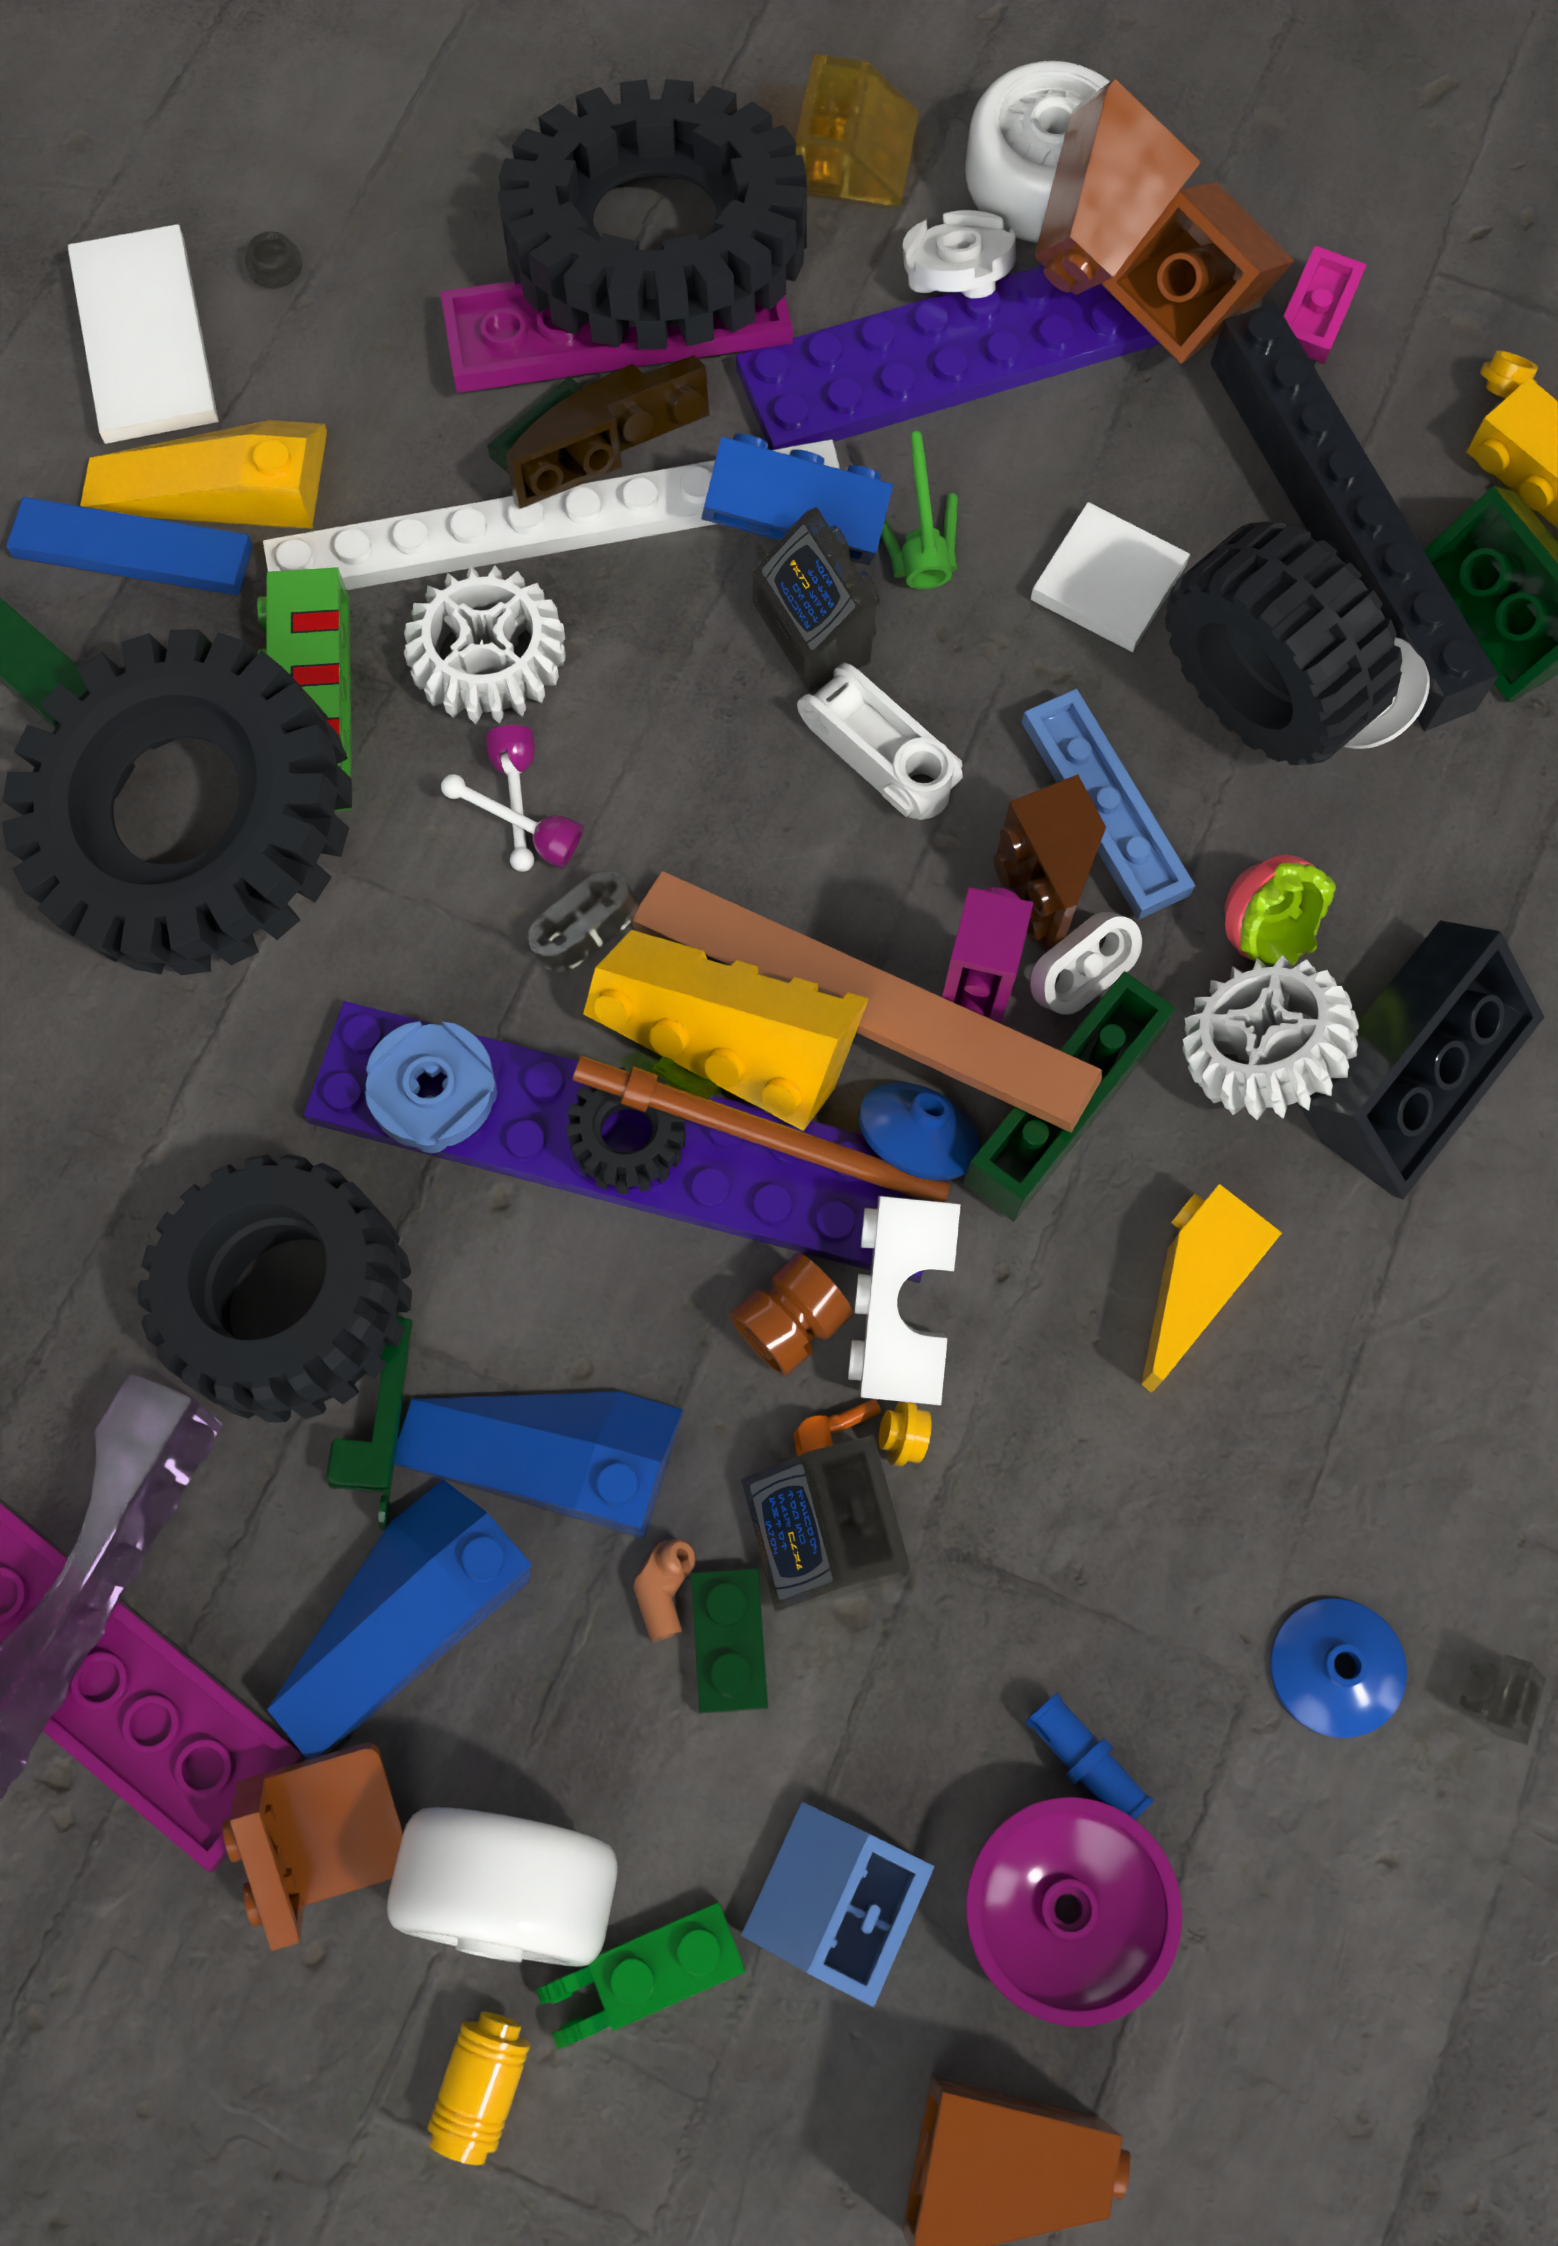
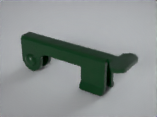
(371, 1464)

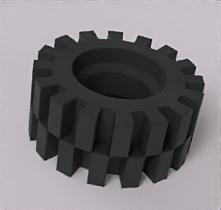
(615, 1167)

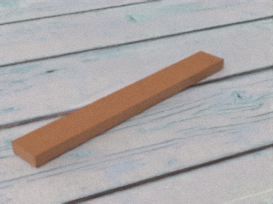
(897, 1012)

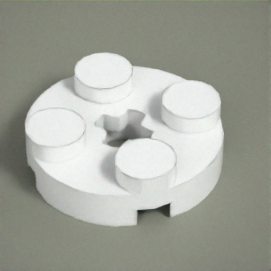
(960, 254)

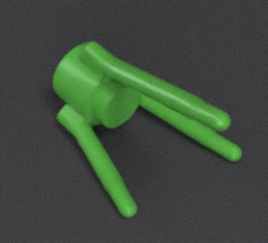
(926, 556)

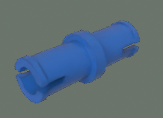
(1088, 1758)

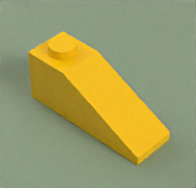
(1202, 1270)

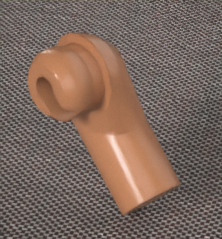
(657, 1584)

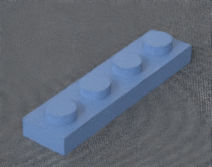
(1133, 841)

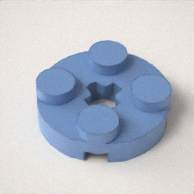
(430, 1121)

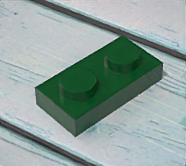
(729, 1641)

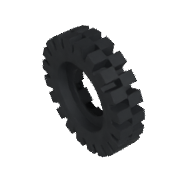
(606, 280)
(242, 883)

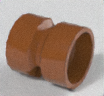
(791, 1314)

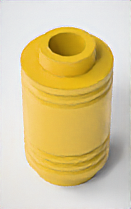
(478, 2088)

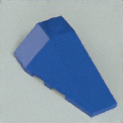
(563, 1452)
(410, 1602)

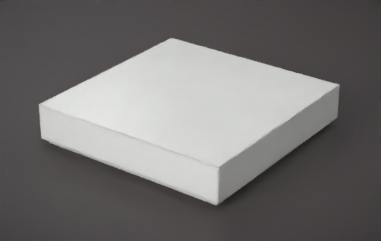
(1110, 576)

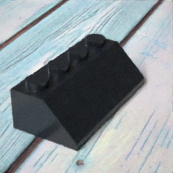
(1427, 1055)

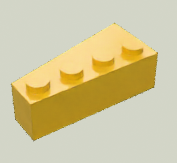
(727, 1023)

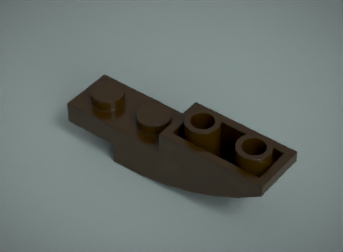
(593, 425)

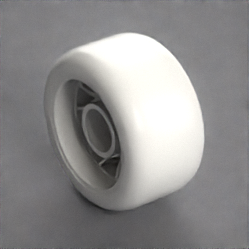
(1019, 140)
(503, 1886)

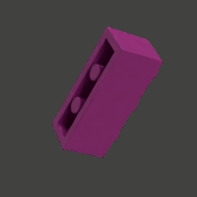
(987, 951)

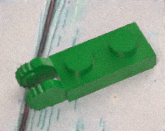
(650, 1973)

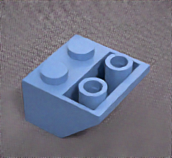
(838, 1903)

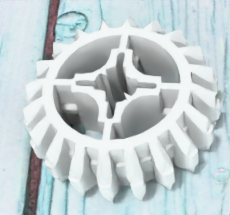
(483, 668)
(1284, 1051)

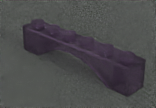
(143, 1464)

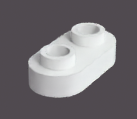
(1083, 966)

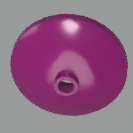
(1124, 1924)

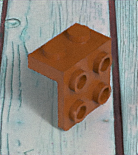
(312, 1835)

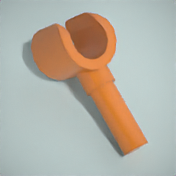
(817, 1430)

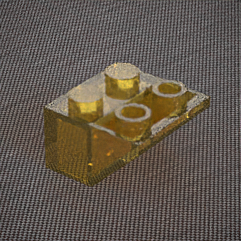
(855, 132)

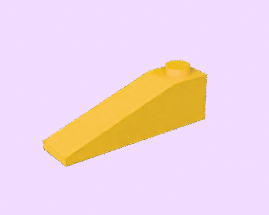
(232, 475)

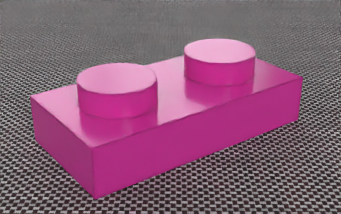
(1322, 300)

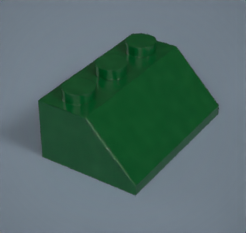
(1505, 583)

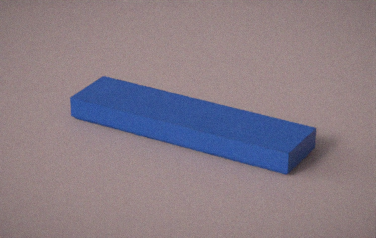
(130, 546)

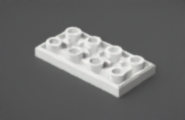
(142, 334)

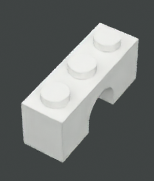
(895, 1358)

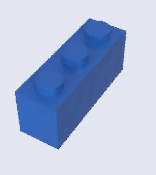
(772, 490)

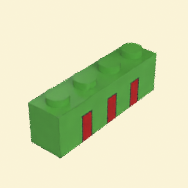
(310, 638)

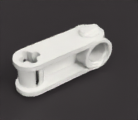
(882, 743)

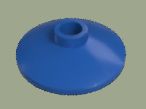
(918, 1131)
(1306, 1674)

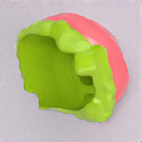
(1277, 909)

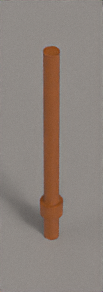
(640, 1089)

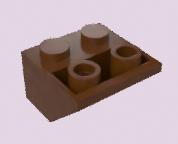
(1049, 854)

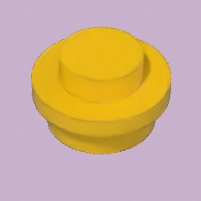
(1507, 372)
(905, 1433)

